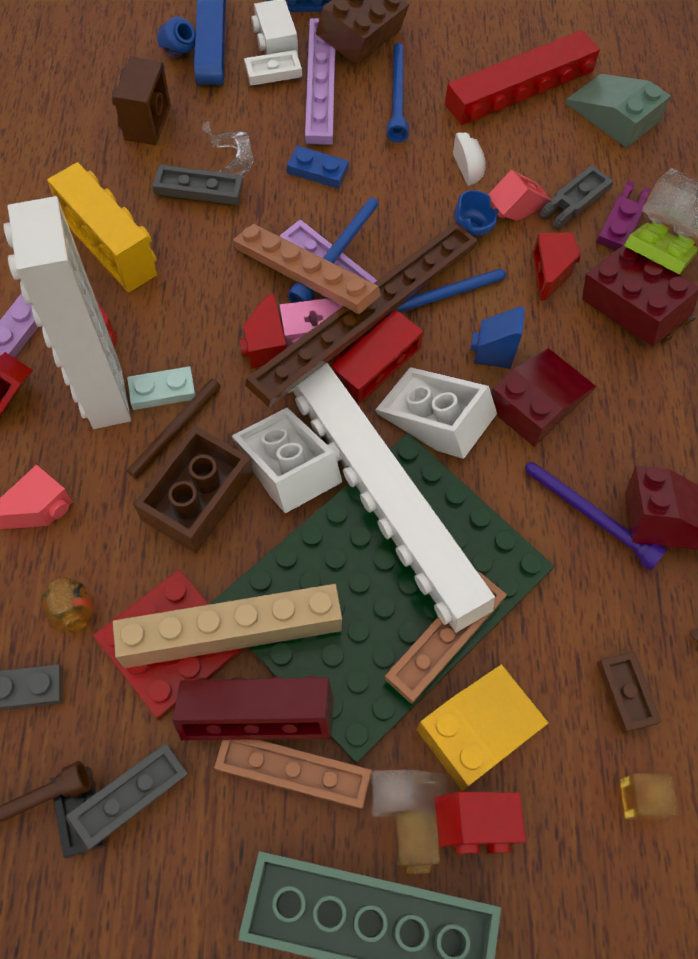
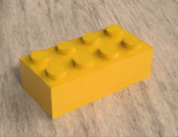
(104, 226)

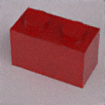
(478, 820)

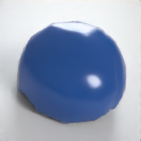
(475, 213)

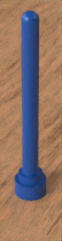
(397, 126)
(452, 289)
(301, 293)

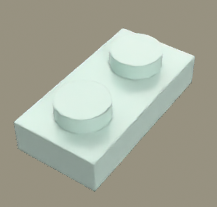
(161, 388)

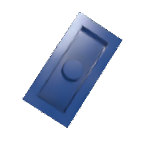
(317, 167)

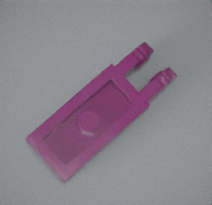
(622, 218)

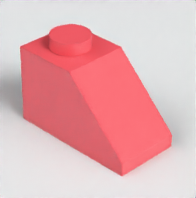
(517, 196)
(33, 501)

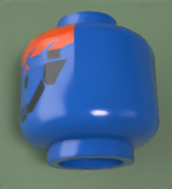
(176, 37)

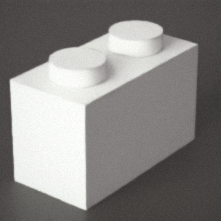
(274, 27)

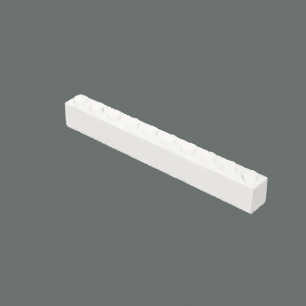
(396, 501)

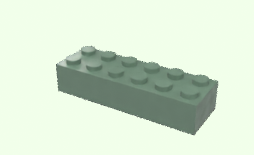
(360, 917)

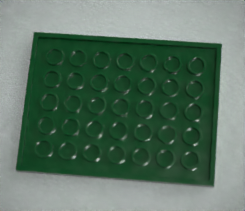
(379, 595)

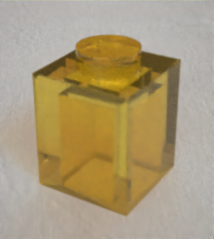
(649, 796)
(416, 842)

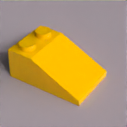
(481, 726)

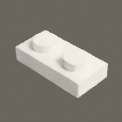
(273, 67)

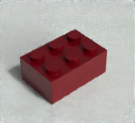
(640, 294)

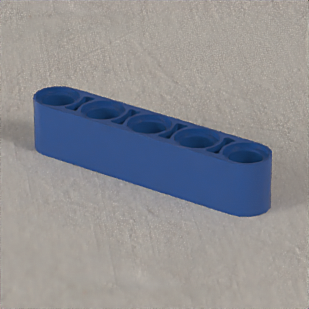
(210, 42)

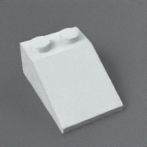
(439, 410)
(289, 459)

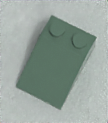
(620, 106)

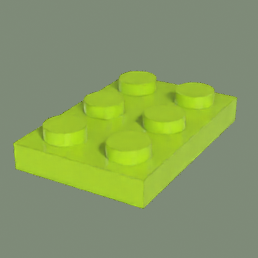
(662, 247)

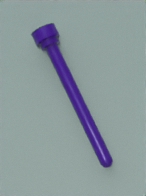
(647, 553)

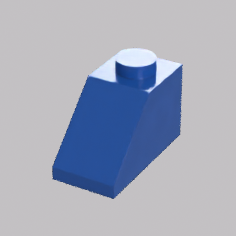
(498, 338)

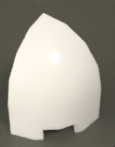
(469, 158)

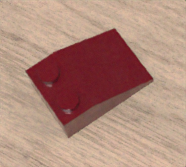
(539, 395)
(662, 508)

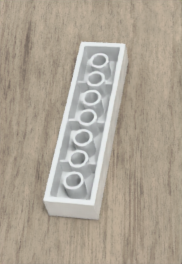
(66, 309)

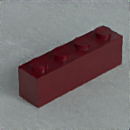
(254, 709)

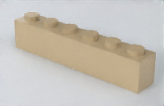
(227, 626)

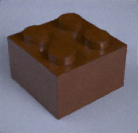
(142, 100)

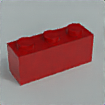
(377, 355)

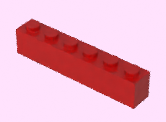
(521, 77)

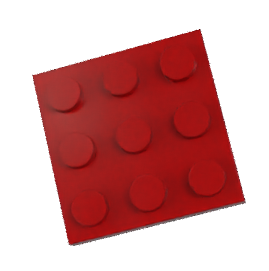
(159, 682)

